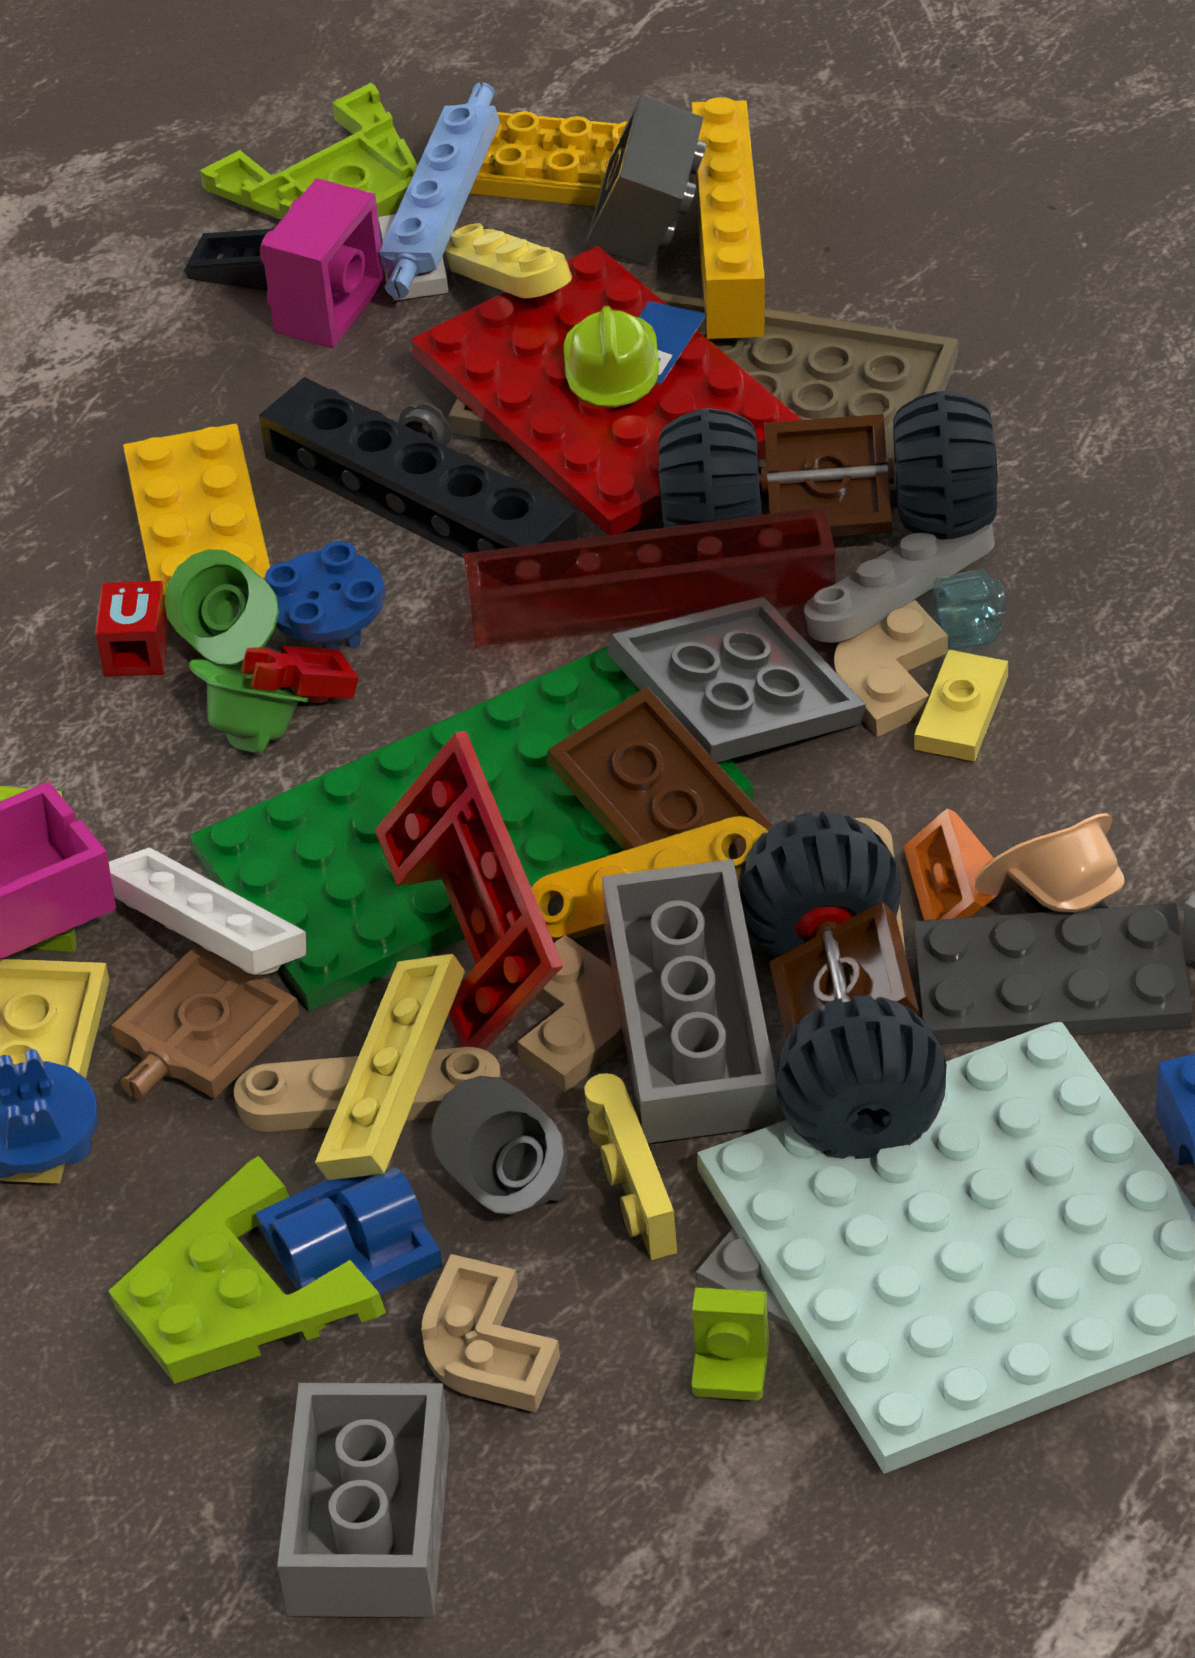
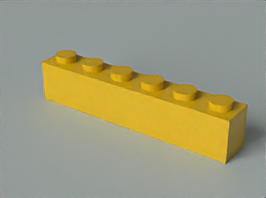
(729, 223)

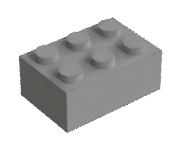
(364, 1500)

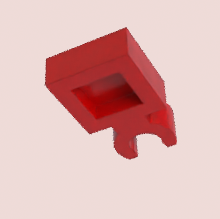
(308, 671)

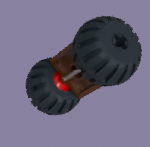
(840, 463)
(855, 1054)

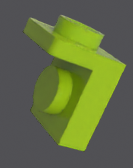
(730, 1343)

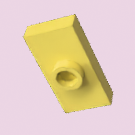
(961, 705)

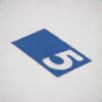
(673, 332)

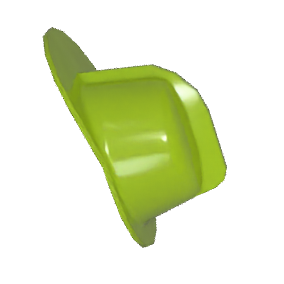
(611, 358)

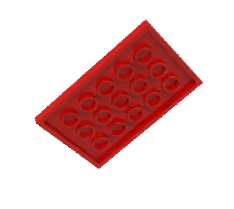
(512, 374)

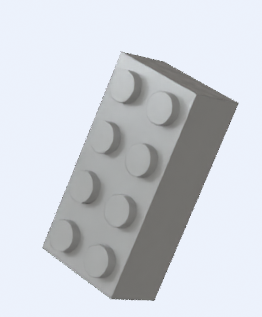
(689, 1001)

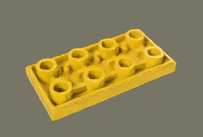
(547, 158)

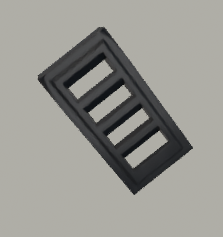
(239, 264)

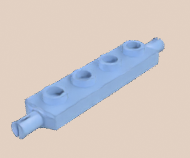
(439, 189)

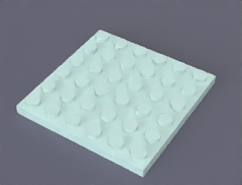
(982, 1265)

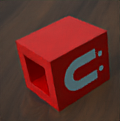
(132, 628)

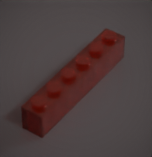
(647, 575)

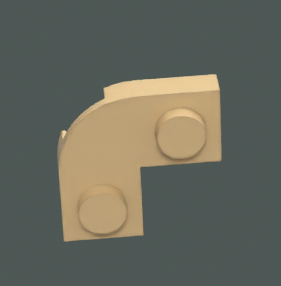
(878, 665)
(584, 1021)
(472, 1348)

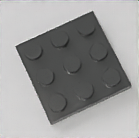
(738, 678)

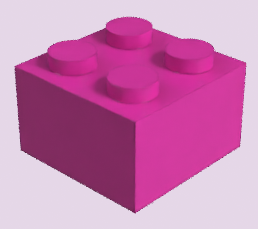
(323, 262)

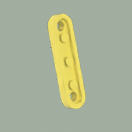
(506, 262)

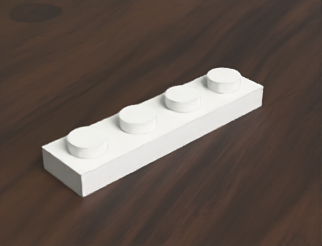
(206, 912)

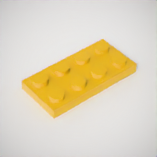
(193, 498)

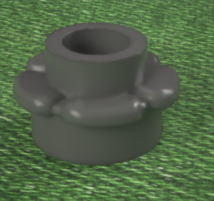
(430, 416)

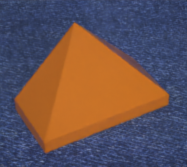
(944, 868)

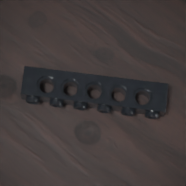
(407, 475)

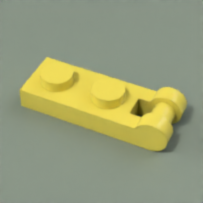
(631, 1163)

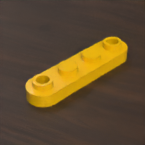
(583, 883)

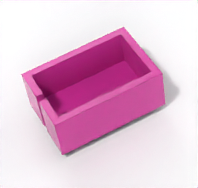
(49, 870)

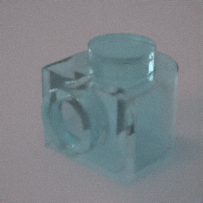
(969, 607)

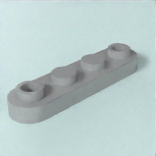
(890, 582)

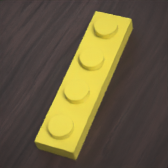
(390, 1067)

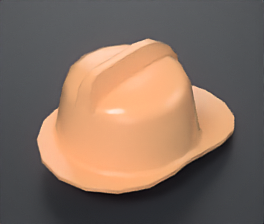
(1060, 869)

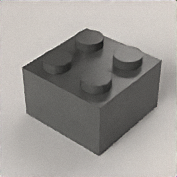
(647, 181)

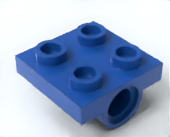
(353, 1219)

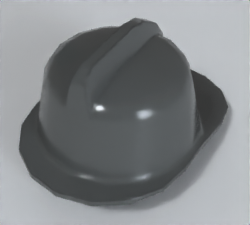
(500, 1146)

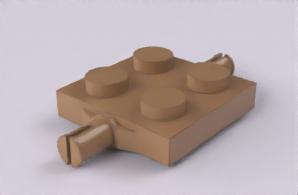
(201, 1024)

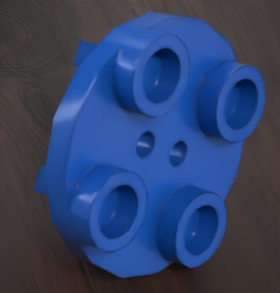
(327, 595)
(44, 1115)

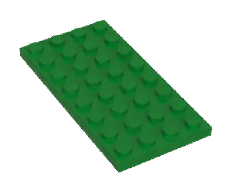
(323, 868)

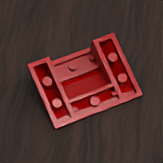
(455, 834)

